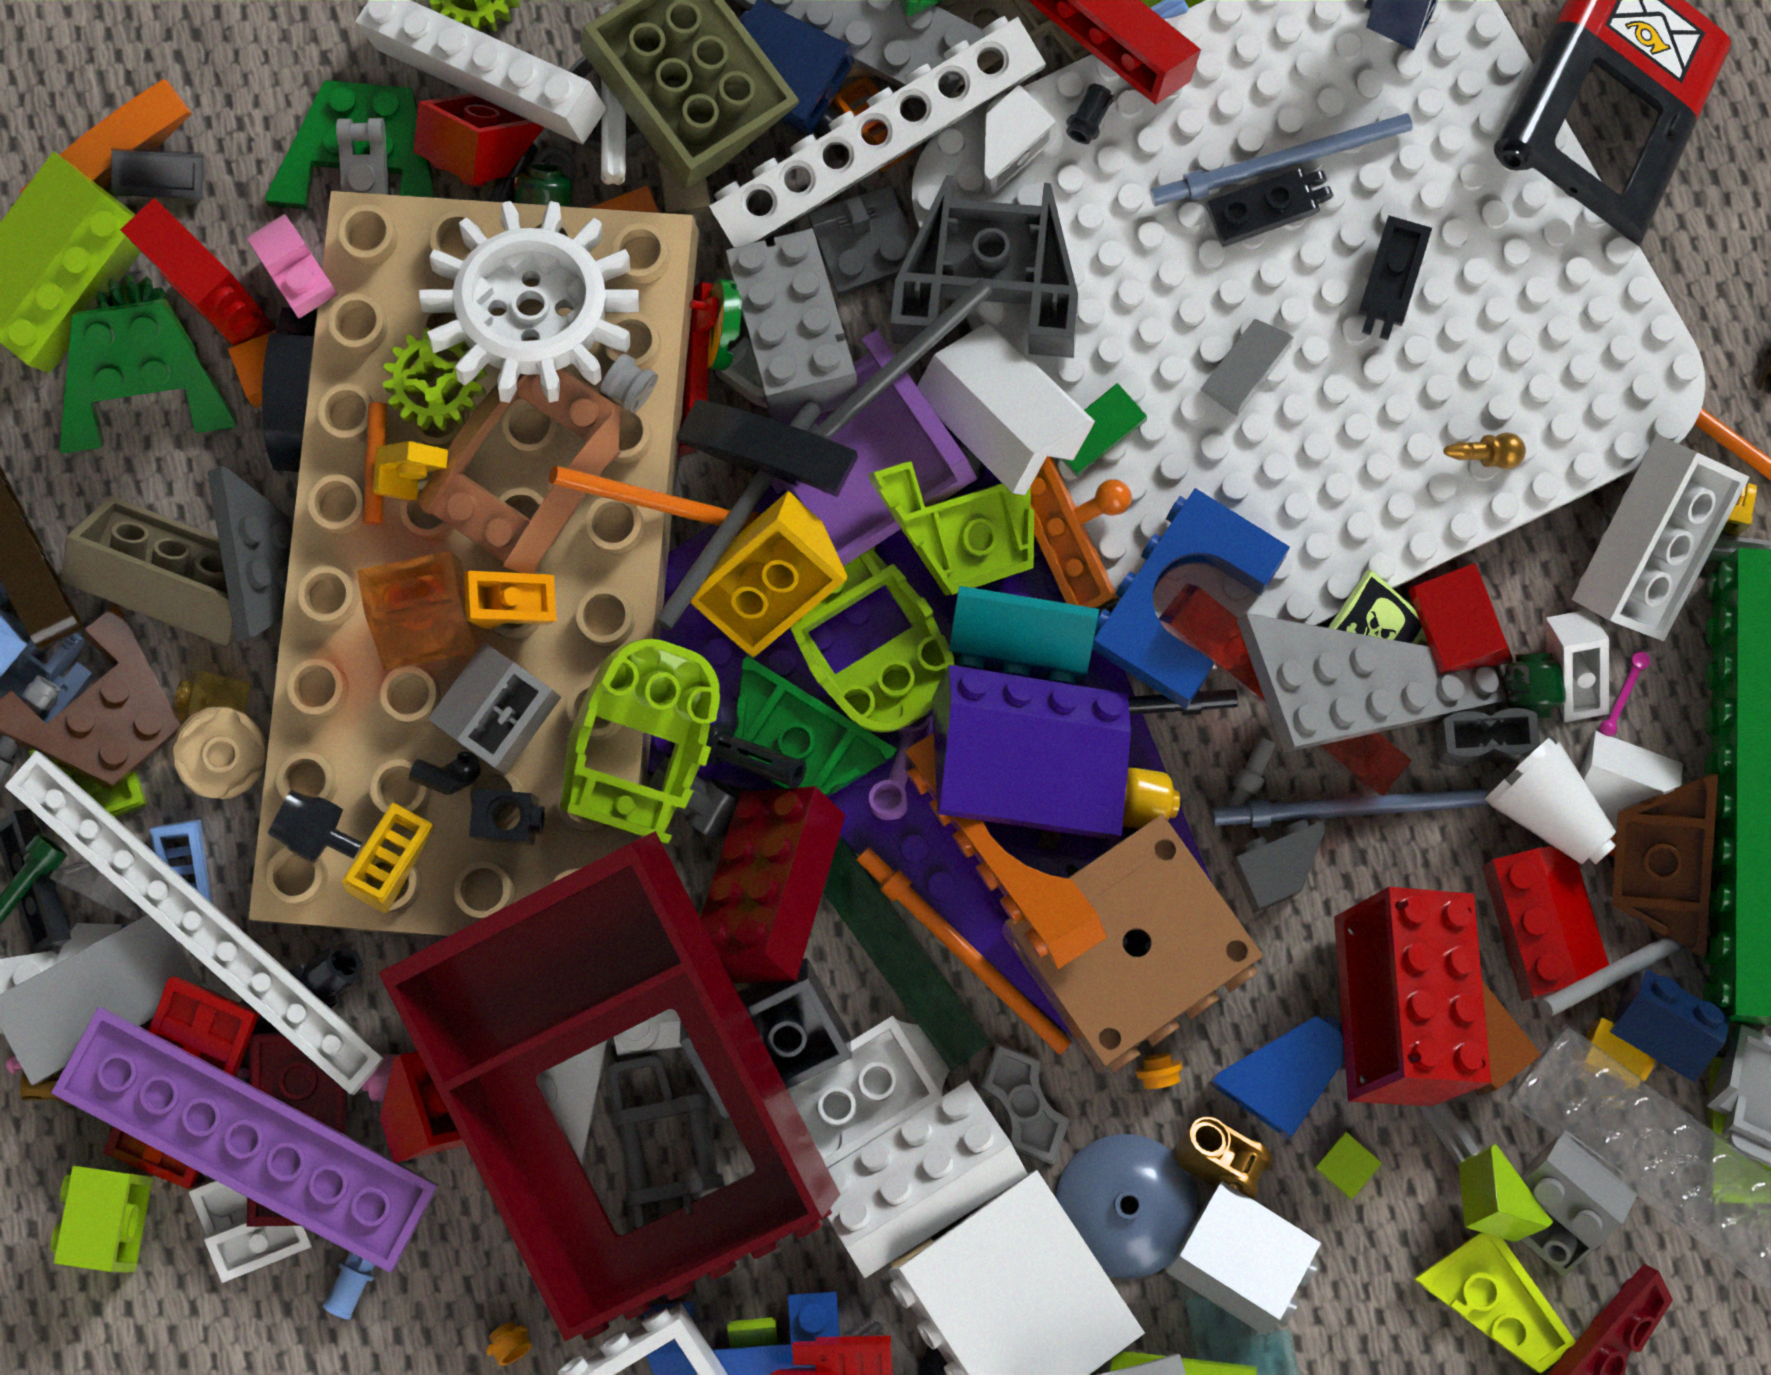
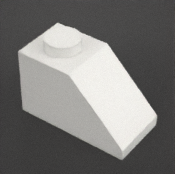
(1014, 136)
(1583, 652)

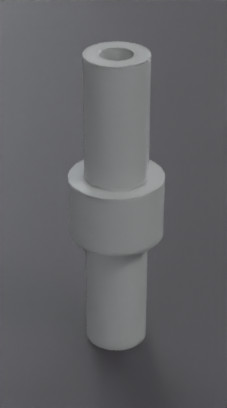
(1249, 780)

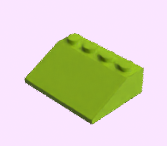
(55, 256)

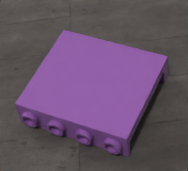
(888, 432)

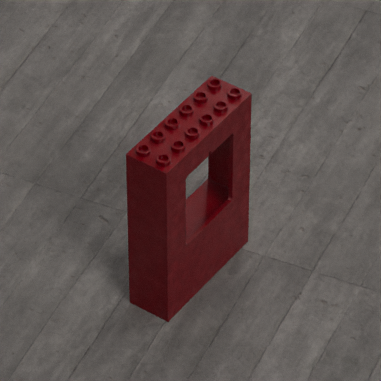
(554, 982)

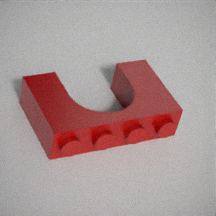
(196, 274)

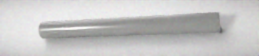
(1608, 976)

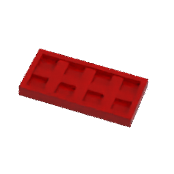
(209, 1029)

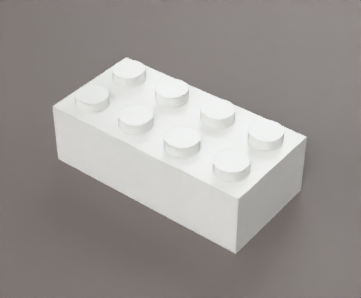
(921, 1178)

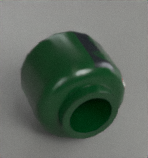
(543, 184)

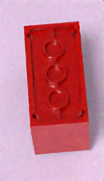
(1411, 997)

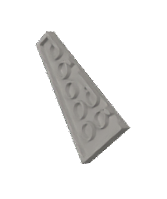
(1349, 685)

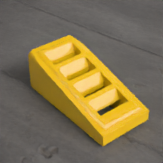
(373, 849)

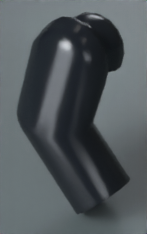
(448, 778)

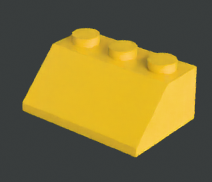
(771, 576)

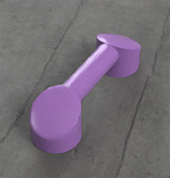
(889, 796)

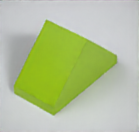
(1497, 1198)

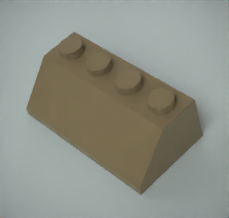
(151, 568)

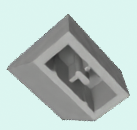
(494, 708)
(1579, 1201)

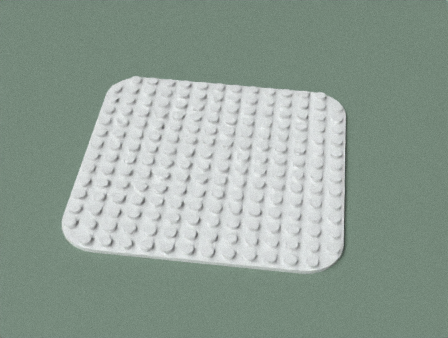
(1516, 323)

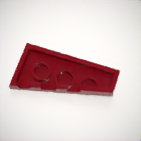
(1619, 1327)

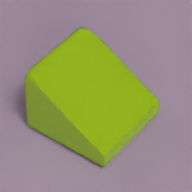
(753, 1332)

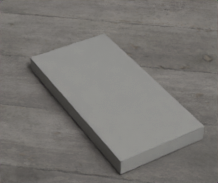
(120, 972)

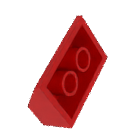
(1544, 920)

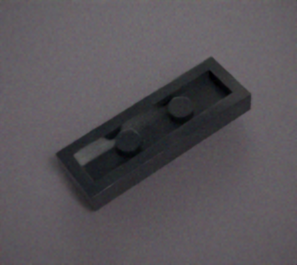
(40, 907)

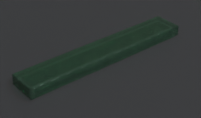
(902, 959)

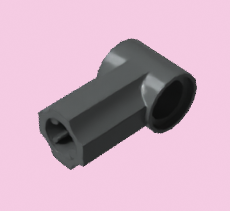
(710, 803)

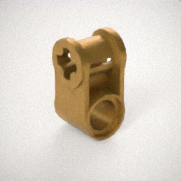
(1226, 1158)

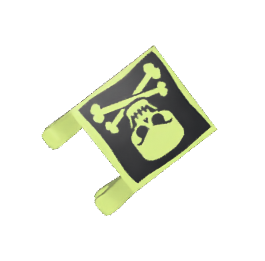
(1379, 612)

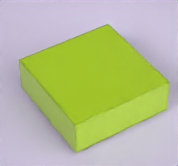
(1348, 1165)

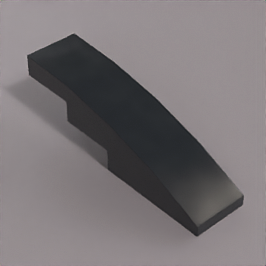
(767, 446)

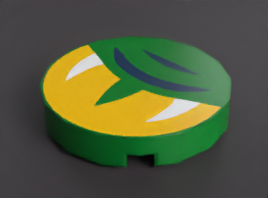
(727, 324)

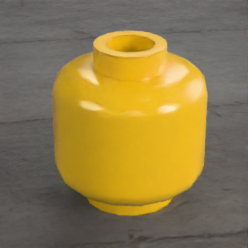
(1148, 796)

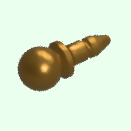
(1503, 451)

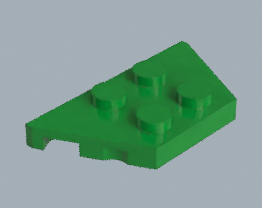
(804, 728)

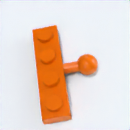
(1065, 539)

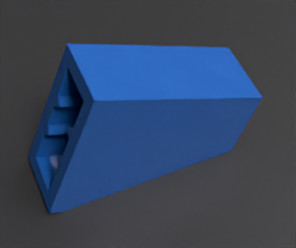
(1285, 1075)

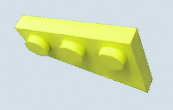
(1500, 1299)

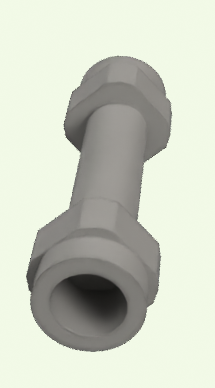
(40, 696)

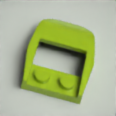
(895, 680)
(658, 693)

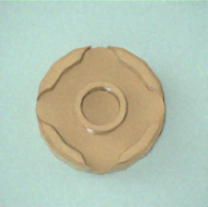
(219, 752)

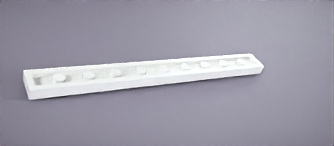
(195, 923)

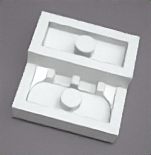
(232, 1244)

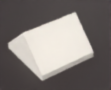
(1626, 774)

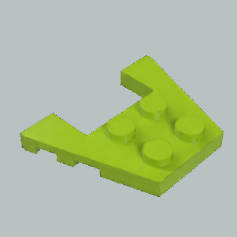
(965, 537)

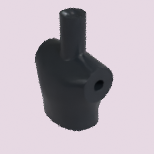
(310, 826)

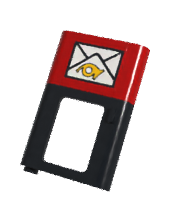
(1655, 50)

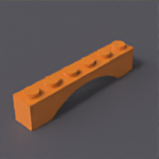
(1050, 906)

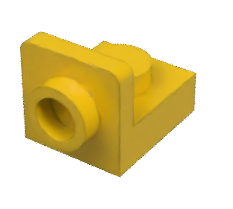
(401, 467)

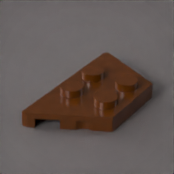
(1667, 861)

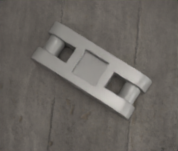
(362, 171)

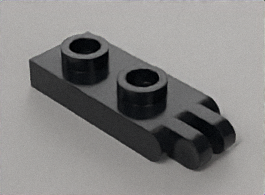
(1267, 205)
(1394, 274)

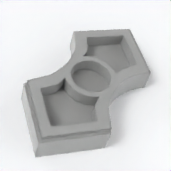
(1034, 1123)

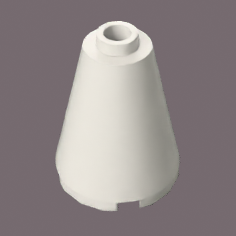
(1555, 804)

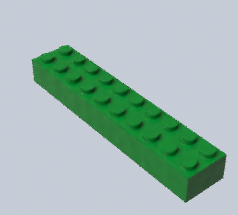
(1742, 759)

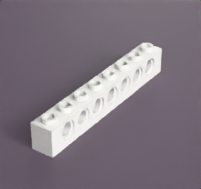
(1019, 63)

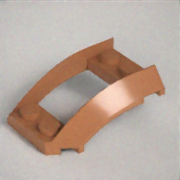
(492, 521)

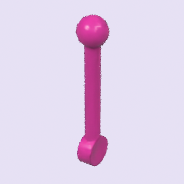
(1639, 662)

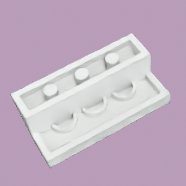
(1003, 406)

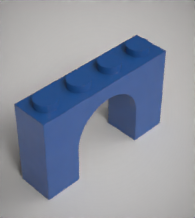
(1198, 534)

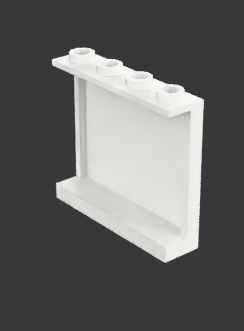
(1015, 1291)

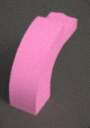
(291, 266)

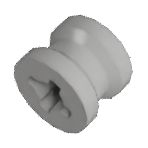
(628, 383)

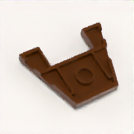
(111, 723)

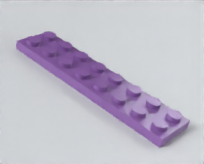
(245, 1139)

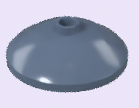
(1135, 1168)

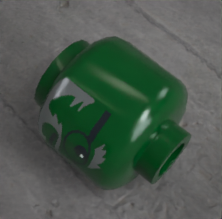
(1535, 683)

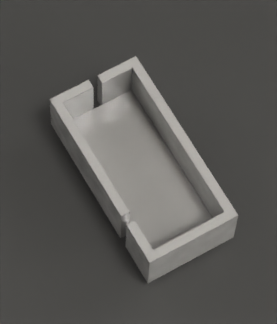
(792, 324)

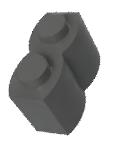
(1496, 738)

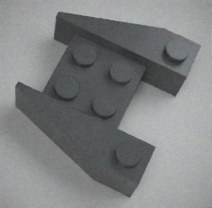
(1006, 244)

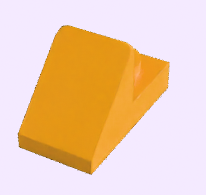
(509, 598)

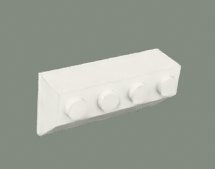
(1659, 538)

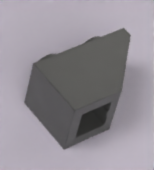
(1277, 868)

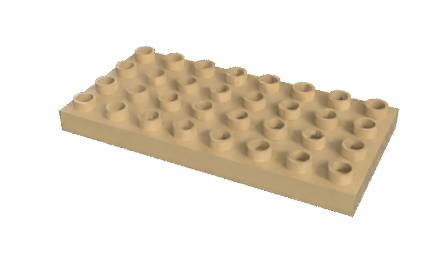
(347, 723)

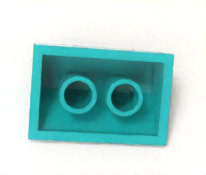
(1022, 635)

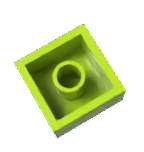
(101, 1219)

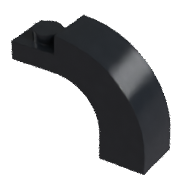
(286, 388)

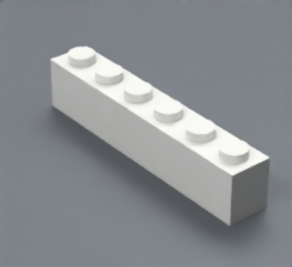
(483, 66)

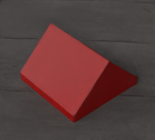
(1460, 621)

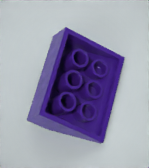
(1031, 752)

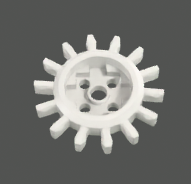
(495, 279)

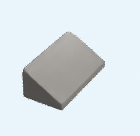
(1247, 365)

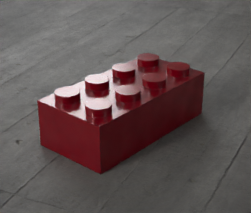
(771, 881)

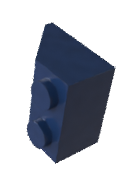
(1669, 1023)

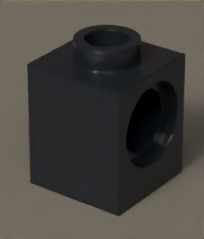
(486, 810)

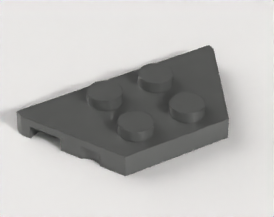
(253, 552)

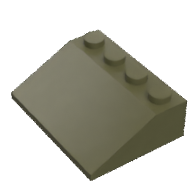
(687, 80)

